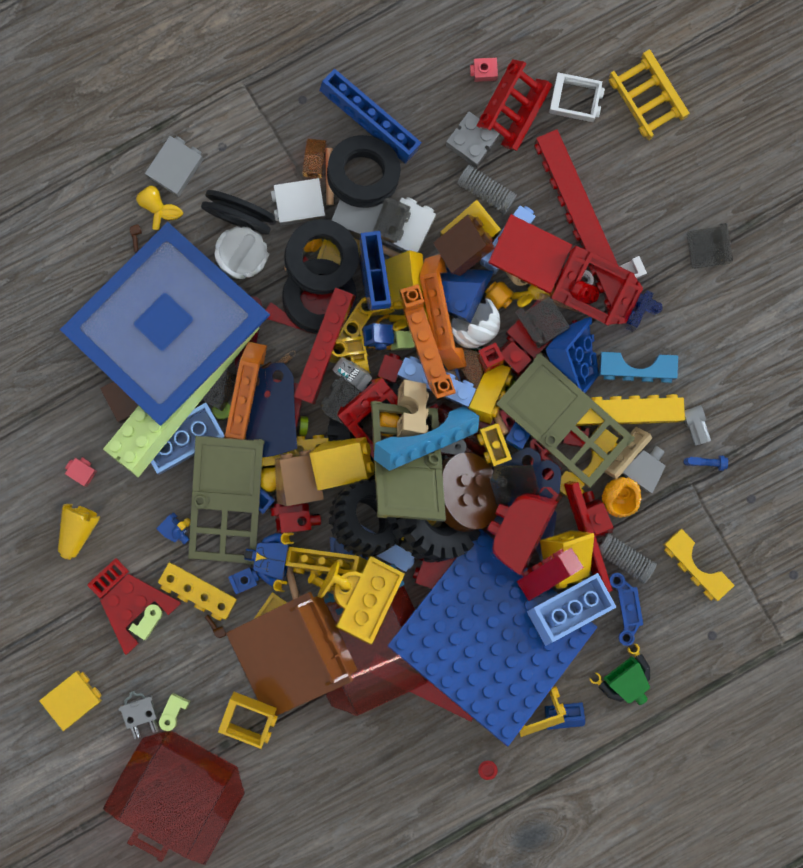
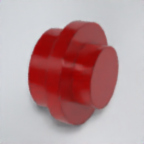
(487, 770)

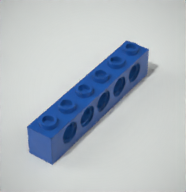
(369, 115)

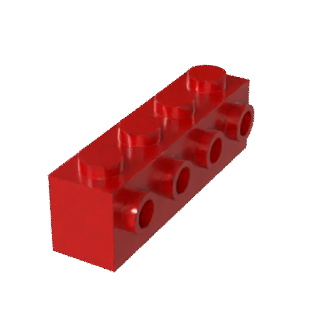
(549, 573)

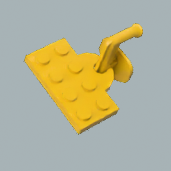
(361, 595)

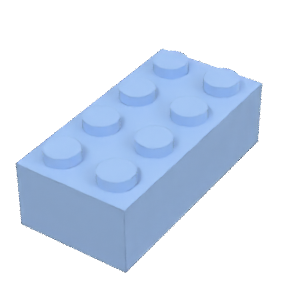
(182, 443)
(571, 609)

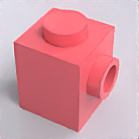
(484, 69)
(80, 471)

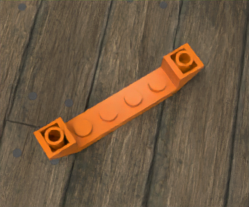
(438, 313)
(426, 347)
(244, 390)

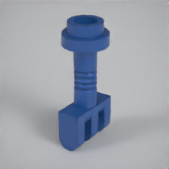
(721, 462)

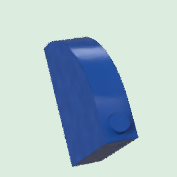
(374, 271)

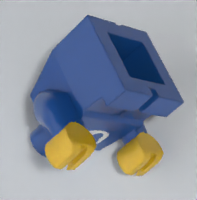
(173, 529)

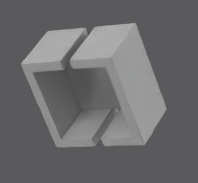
(470, 141)

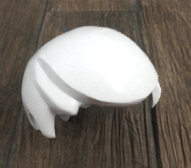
(241, 252)
(482, 328)

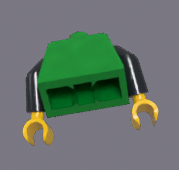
(628, 680)

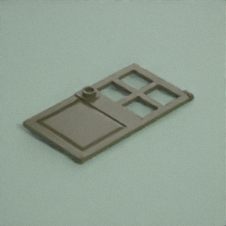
(550, 407)
(225, 480)
(413, 488)

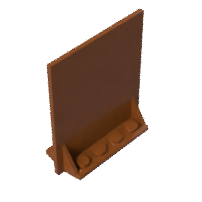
(293, 653)

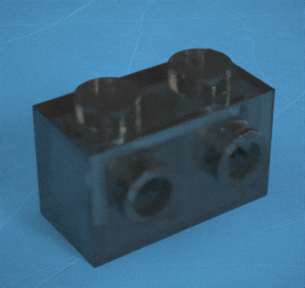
(392, 220)

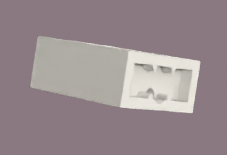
(578, 81)

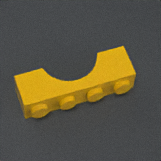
(607, 443)
(681, 547)

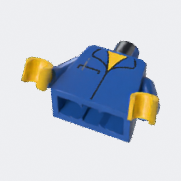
(271, 558)

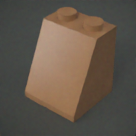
(296, 479)

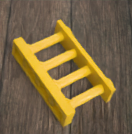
(658, 78)

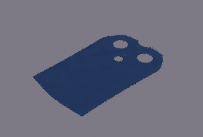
(274, 416)

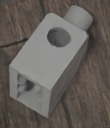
(646, 469)

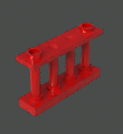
(526, 113)

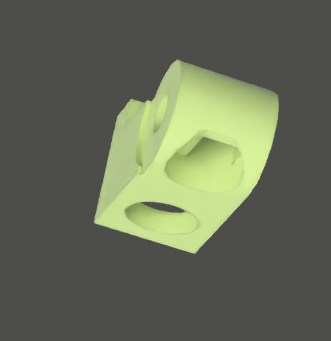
(403, 341)
(151, 617)
(169, 716)

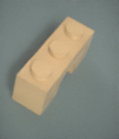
(413, 397)

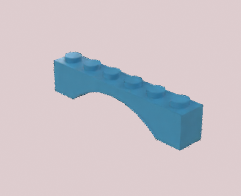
(401, 450)

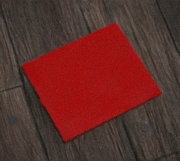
(530, 253)

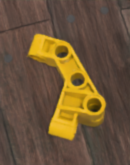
(352, 345)

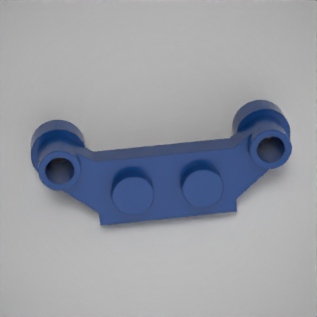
(629, 608)

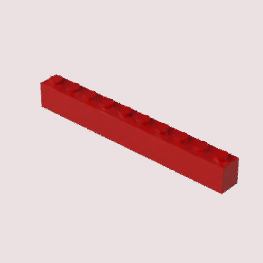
(579, 210)

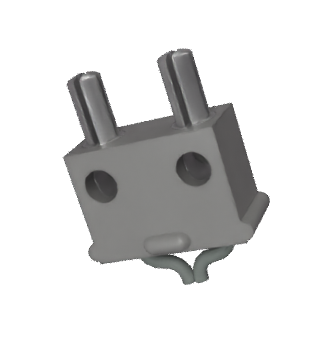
(138, 711)

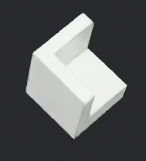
(636, 267)

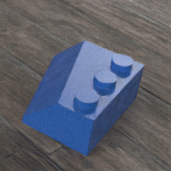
(465, 292)
(574, 355)

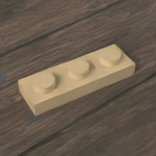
(630, 452)

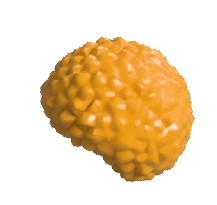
(622, 497)

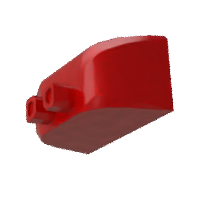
(521, 529)

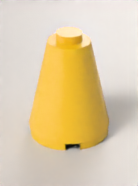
(75, 529)

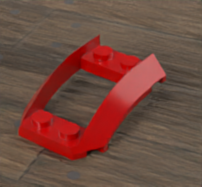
(573, 272)
(361, 406)

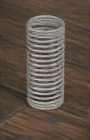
(507, 202)
(647, 571)

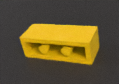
(489, 392)

